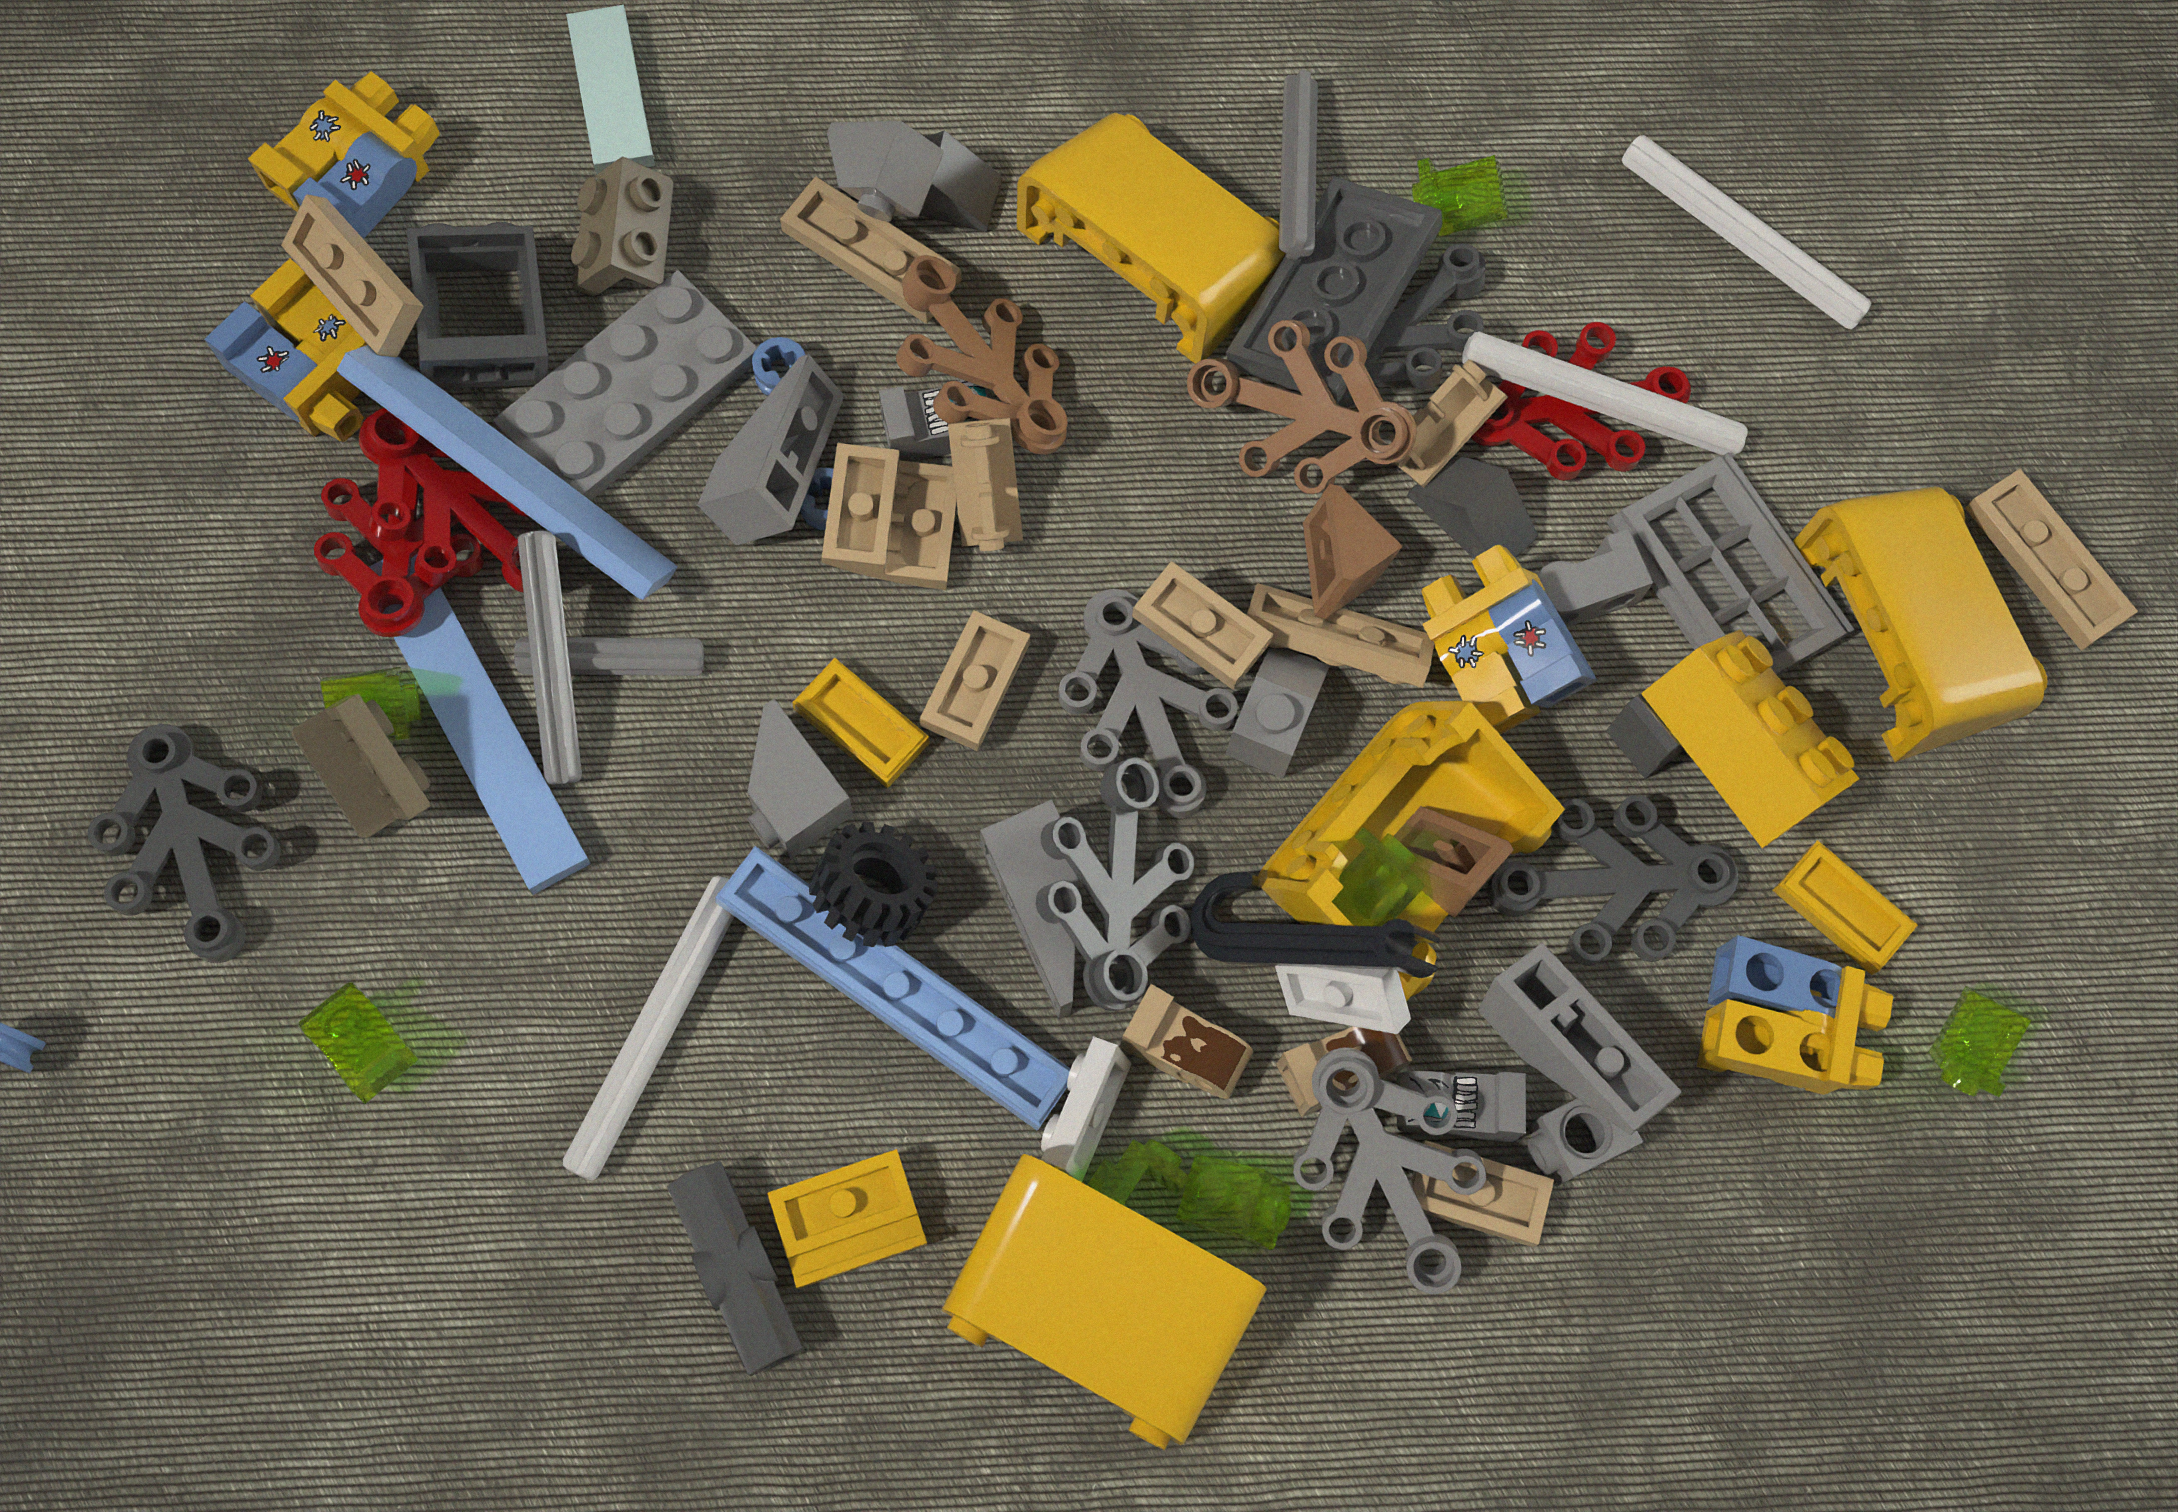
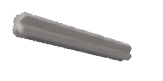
(1298, 166)
(549, 657)

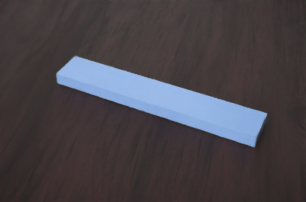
(508, 470)
(489, 745)
(898, 991)

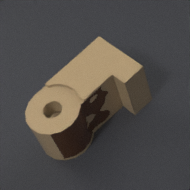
(1185, 1044)
(1298, 1063)

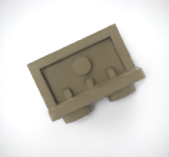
(622, 227)
(361, 766)

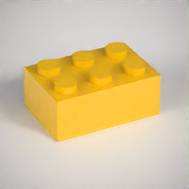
(1751, 735)

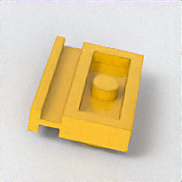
(847, 1219)

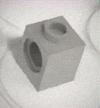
(1558, 1158)

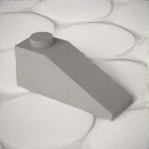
(772, 459)
(1020, 871)
(1575, 1040)

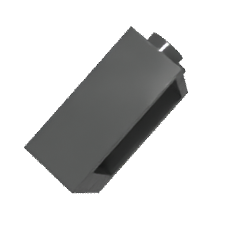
(479, 359)

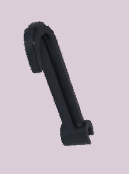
(1303, 945)

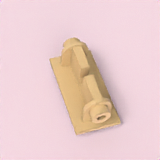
(1450, 421)
(985, 483)

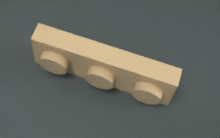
(856, 242)
(352, 276)
(2051, 559)
(1344, 638)

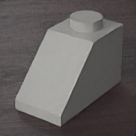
(884, 166)
(1276, 710)
(791, 787)

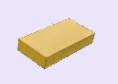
(861, 723)
(1845, 908)

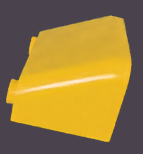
(1154, 226)
(1926, 615)
(1424, 757)
(1103, 1299)

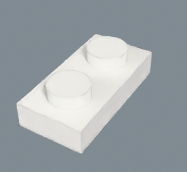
(1346, 996)
(1094, 1088)

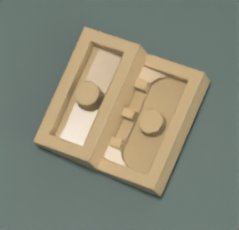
(890, 517)

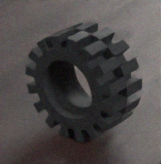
(861, 907)

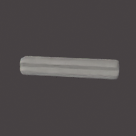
(624, 656)

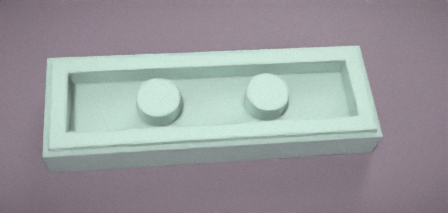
(609, 87)

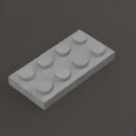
(629, 387)

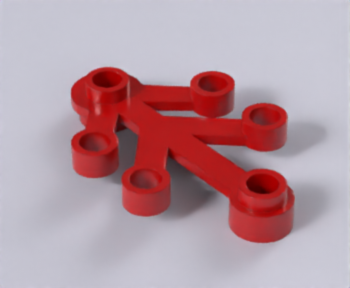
(1570, 417)
(443, 494)
(395, 582)

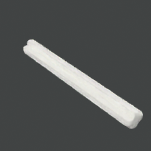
(1746, 232)
(1605, 394)
(649, 1036)

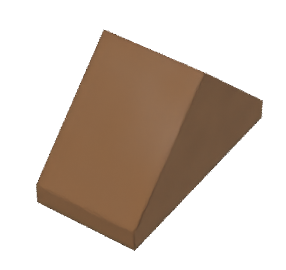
(1344, 550)
(1451, 857)

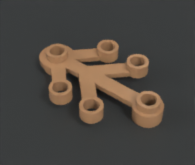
(1312, 409)
(1035, 417)

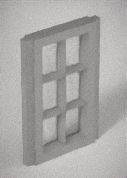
(1731, 566)

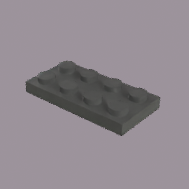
(1346, 287)

